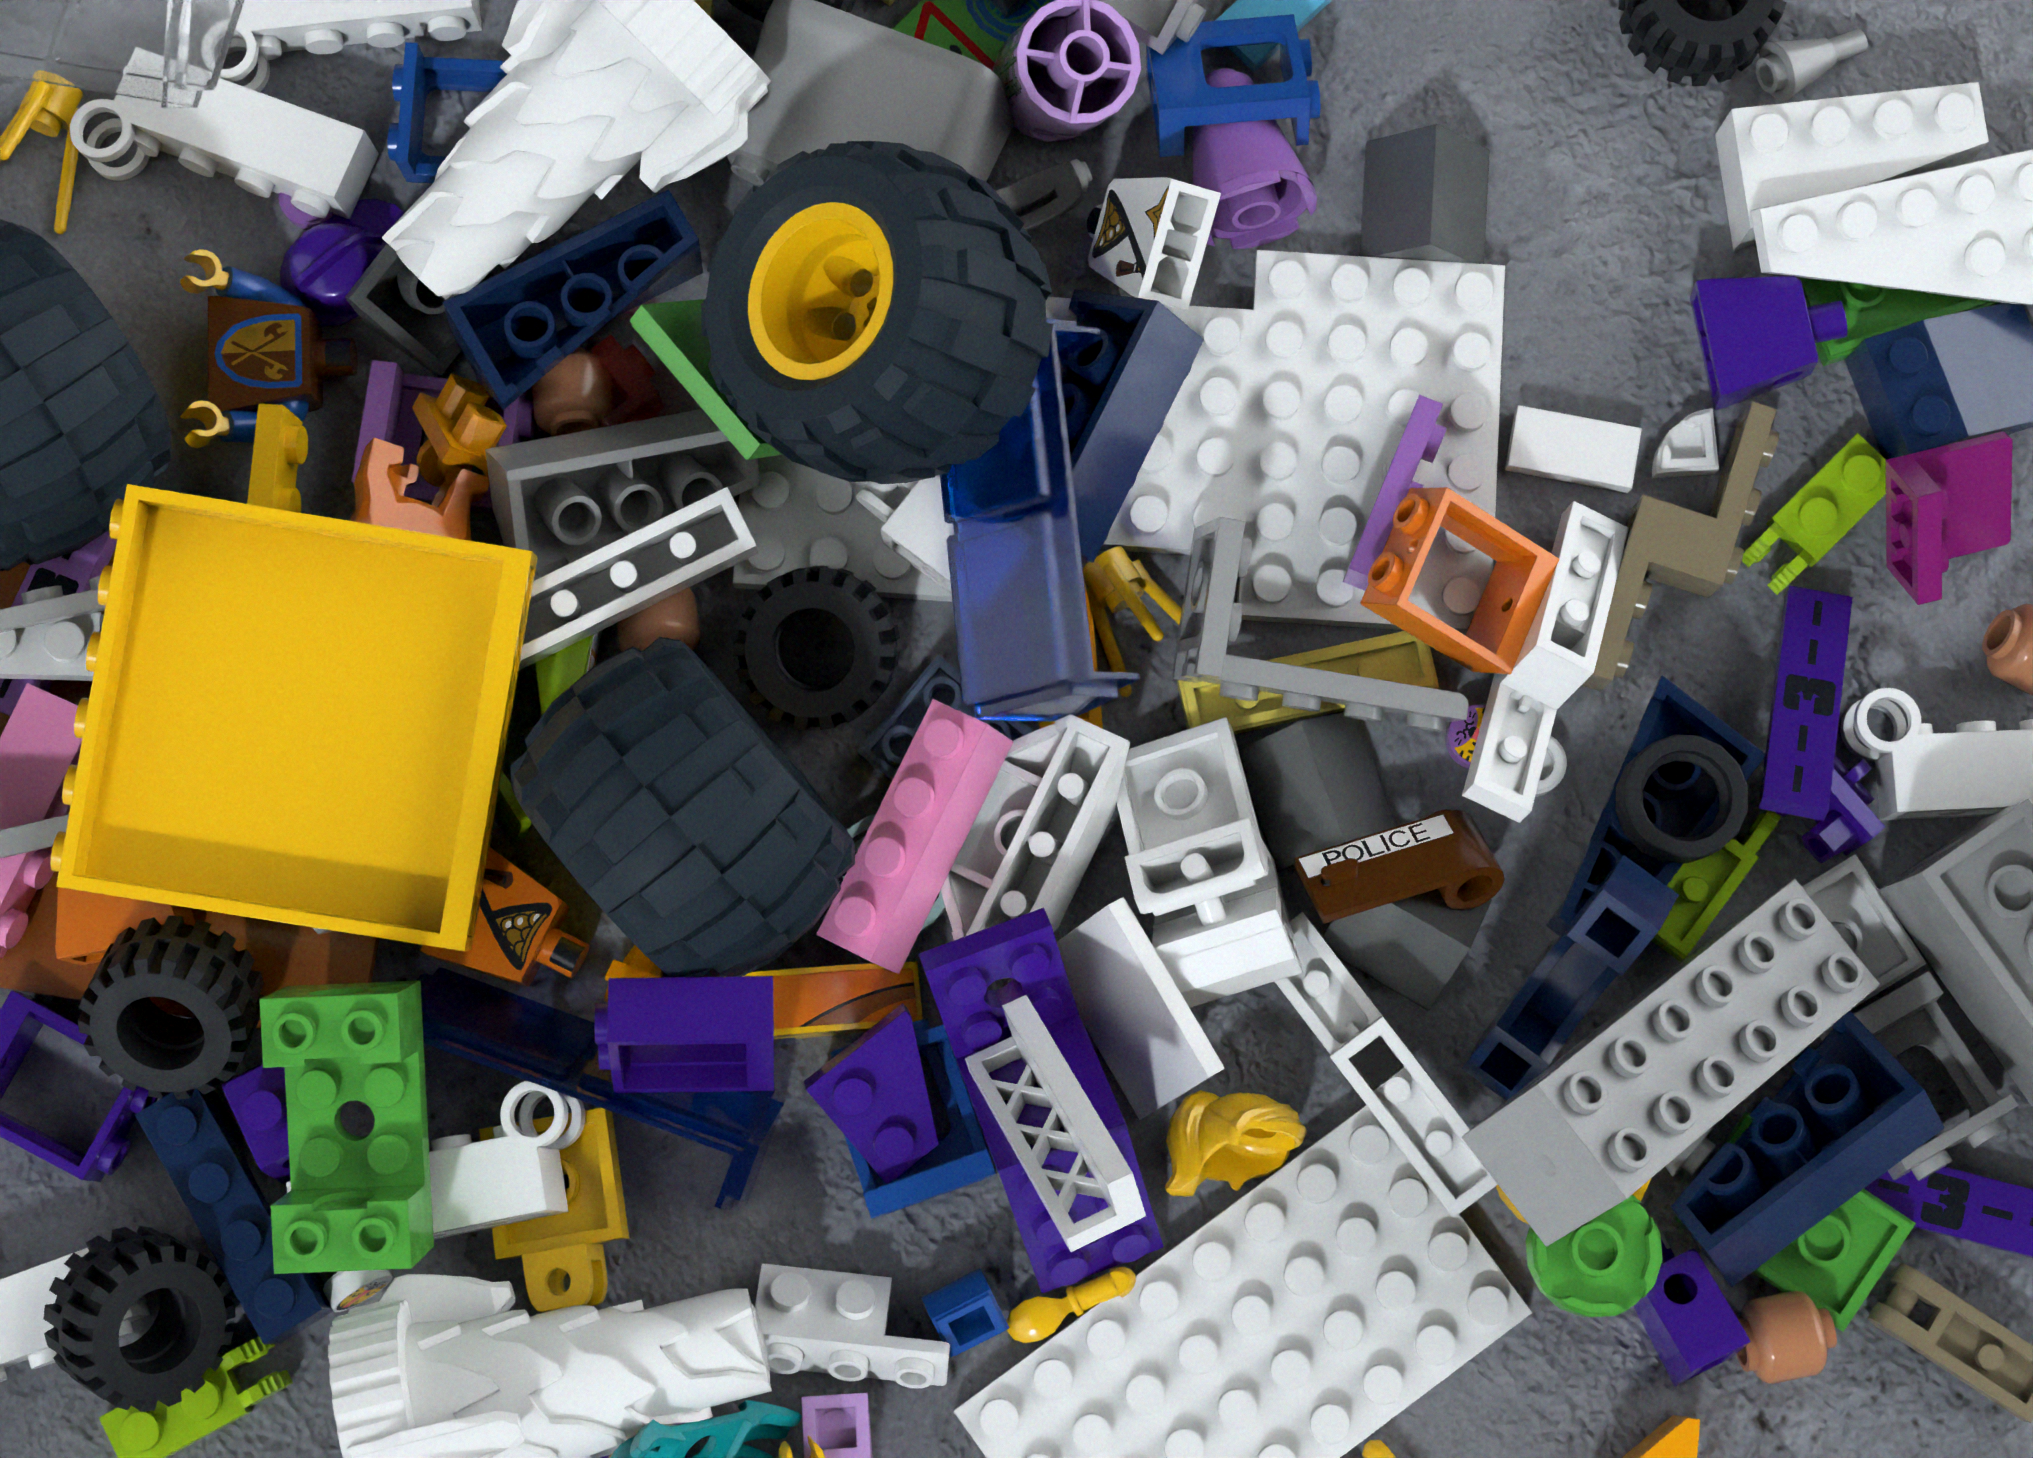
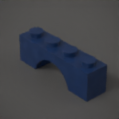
(1570, 978)
(215, 1182)

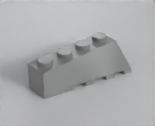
(606, 482)

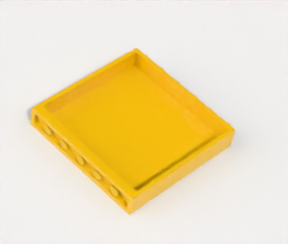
(295, 718)

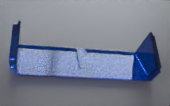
(1021, 564)
(562, 1056)

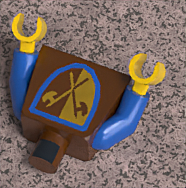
(259, 352)

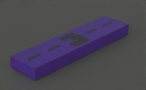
(1806, 703)
(1963, 1207)

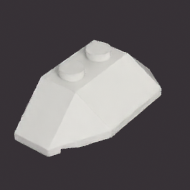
(1037, 826)

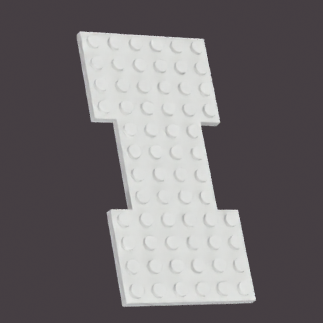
(1272, 427)

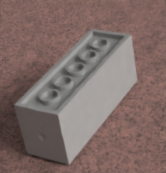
(1975, 927)
(1670, 1064)

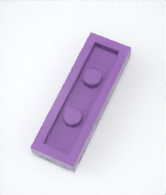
(1418, 442)

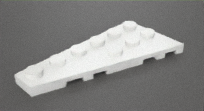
(1927, 232)

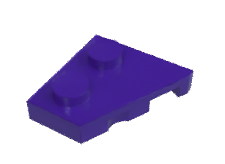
(880, 1096)

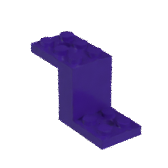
(976, 1020)

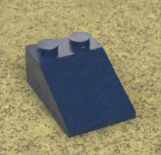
(1947, 379)

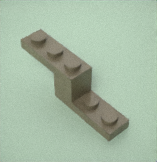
(1684, 545)

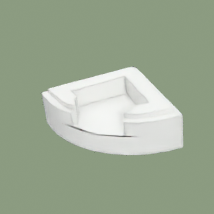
(1688, 448)

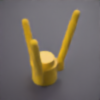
(48, 110)
(1120, 584)

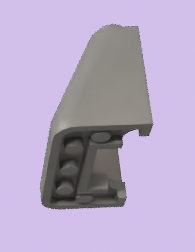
(866, 82)

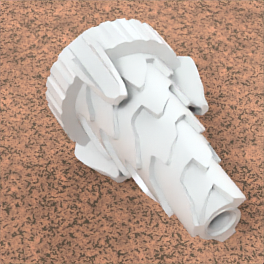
(578, 109)
(463, 1377)

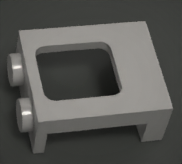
(1914, 1019)

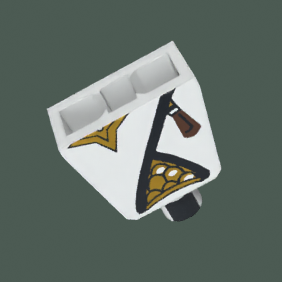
(1152, 237)

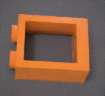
(1516, 580)

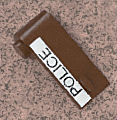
(1403, 862)

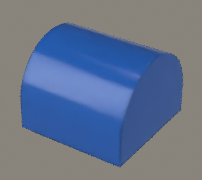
(965, 1312)

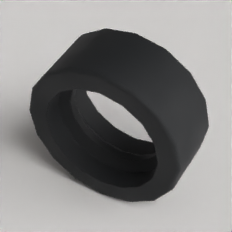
(1728, 780)

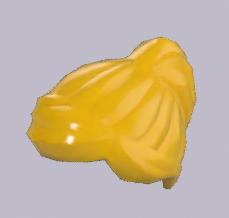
(1229, 1139)

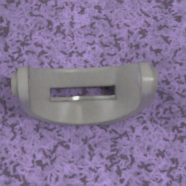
(1065, 181)

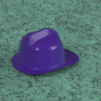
(334, 256)

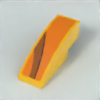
(840, 998)

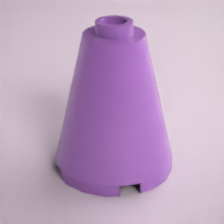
(1254, 172)

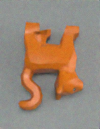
(382, 501)

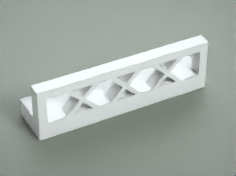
(1071, 1110)

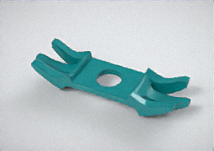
(725, 1434)

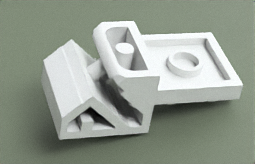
(1203, 865)

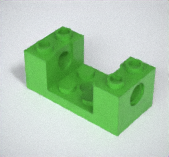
(351, 1196)

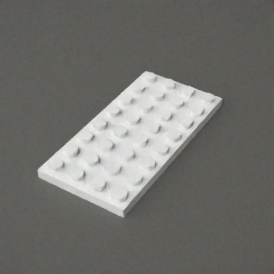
(1269, 1326)

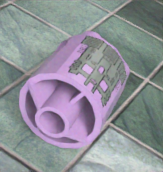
(1068, 69)

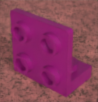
(1946, 507)

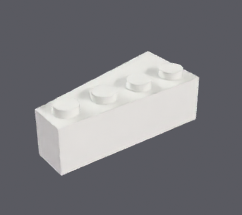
(1841, 144)

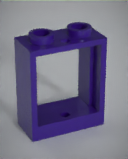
(19, 1025)
(687, 1034)

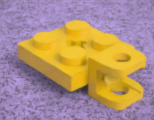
(571, 1239)

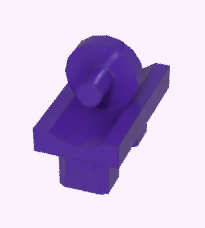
(1848, 819)

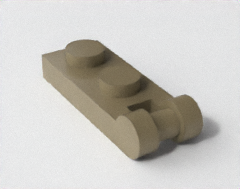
(1960, 1341)

